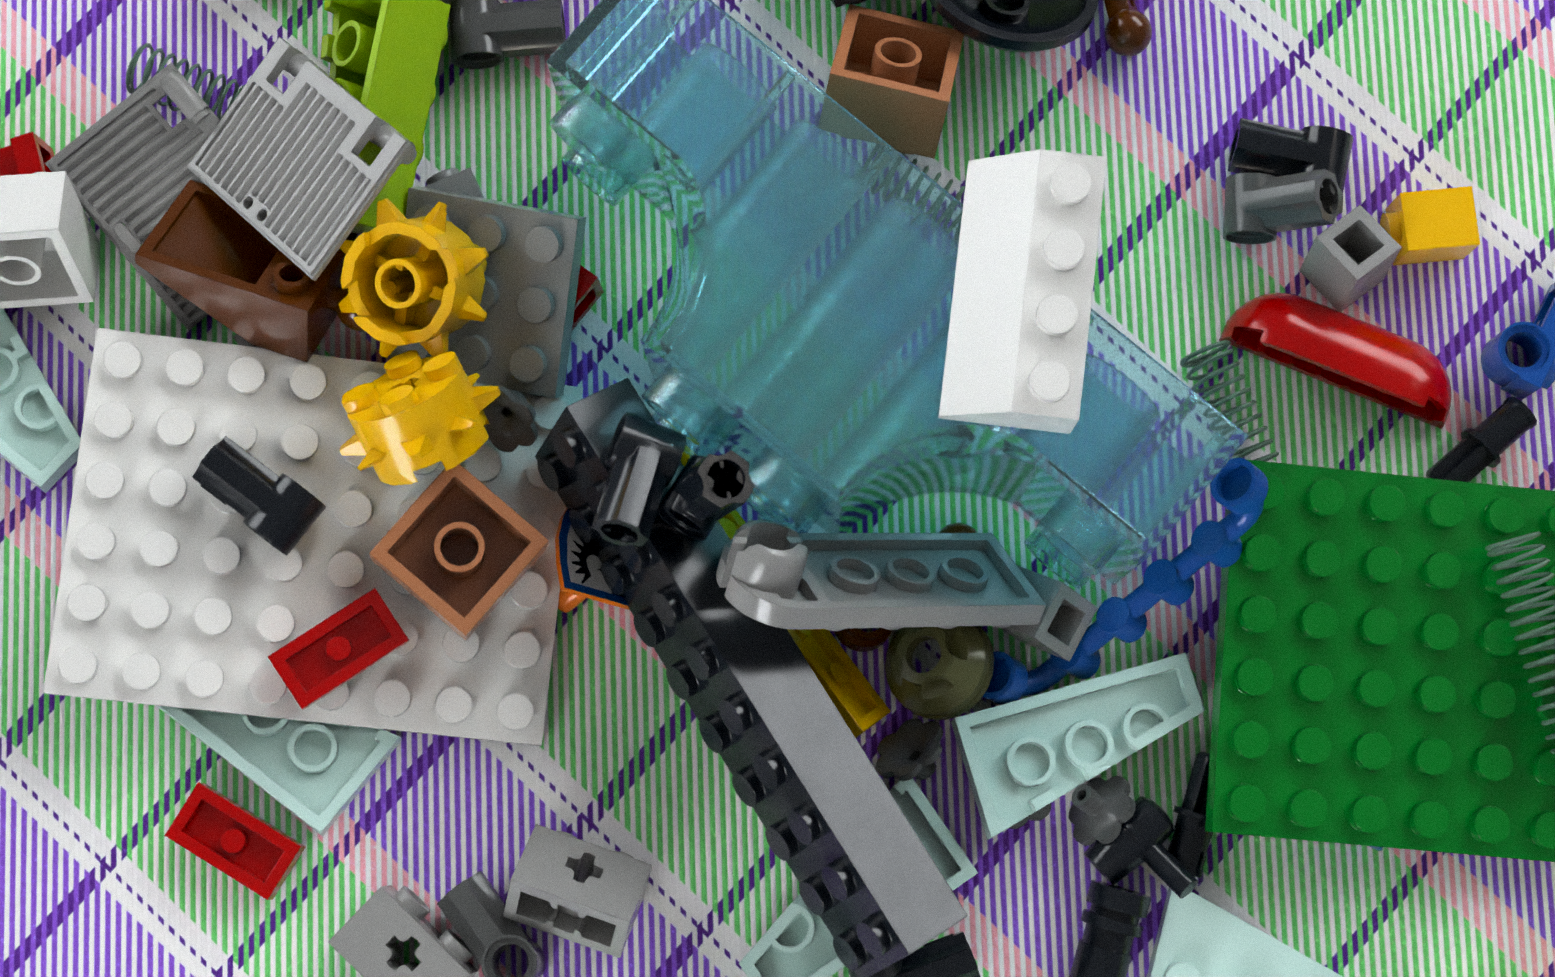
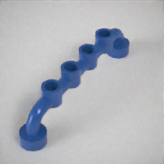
(1236, 487)

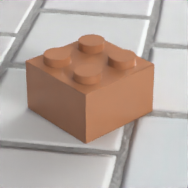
(896, 76)
(459, 550)

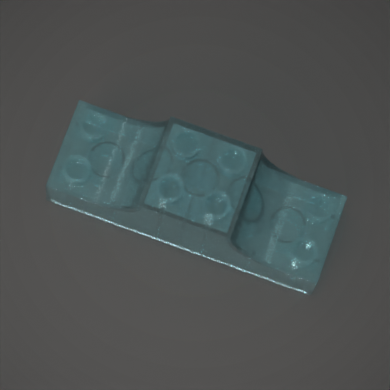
(823, 299)

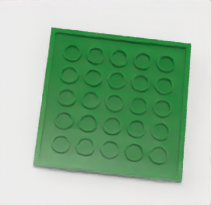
(1378, 670)

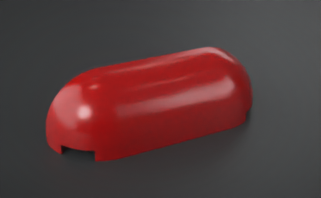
(1343, 353)

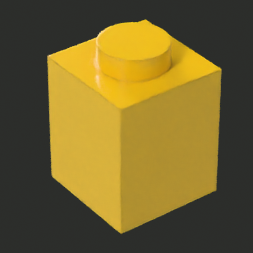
(1432, 225)

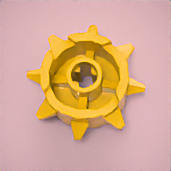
(413, 279)
(417, 416)

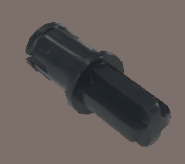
(1485, 443)
(1189, 838)

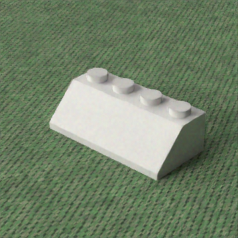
(1023, 290)

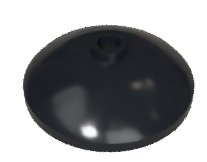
(1019, 23)

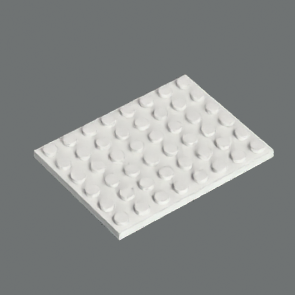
(186, 602)

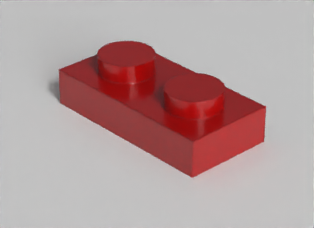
(338, 649)
(235, 841)

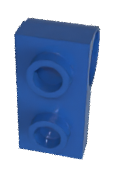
(1537, 341)

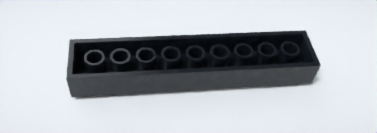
(761, 713)

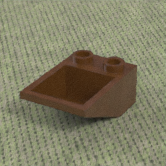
(241, 277)

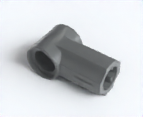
(491, 30)
(1266, 204)
(478, 918)

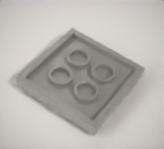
(525, 290)

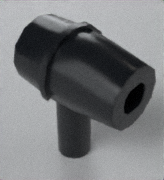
(1142, 842)

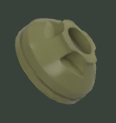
(953, 683)

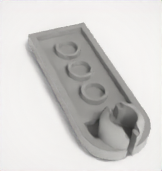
(873, 579)

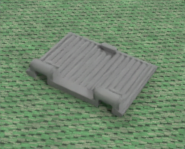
(299, 158)
(135, 168)

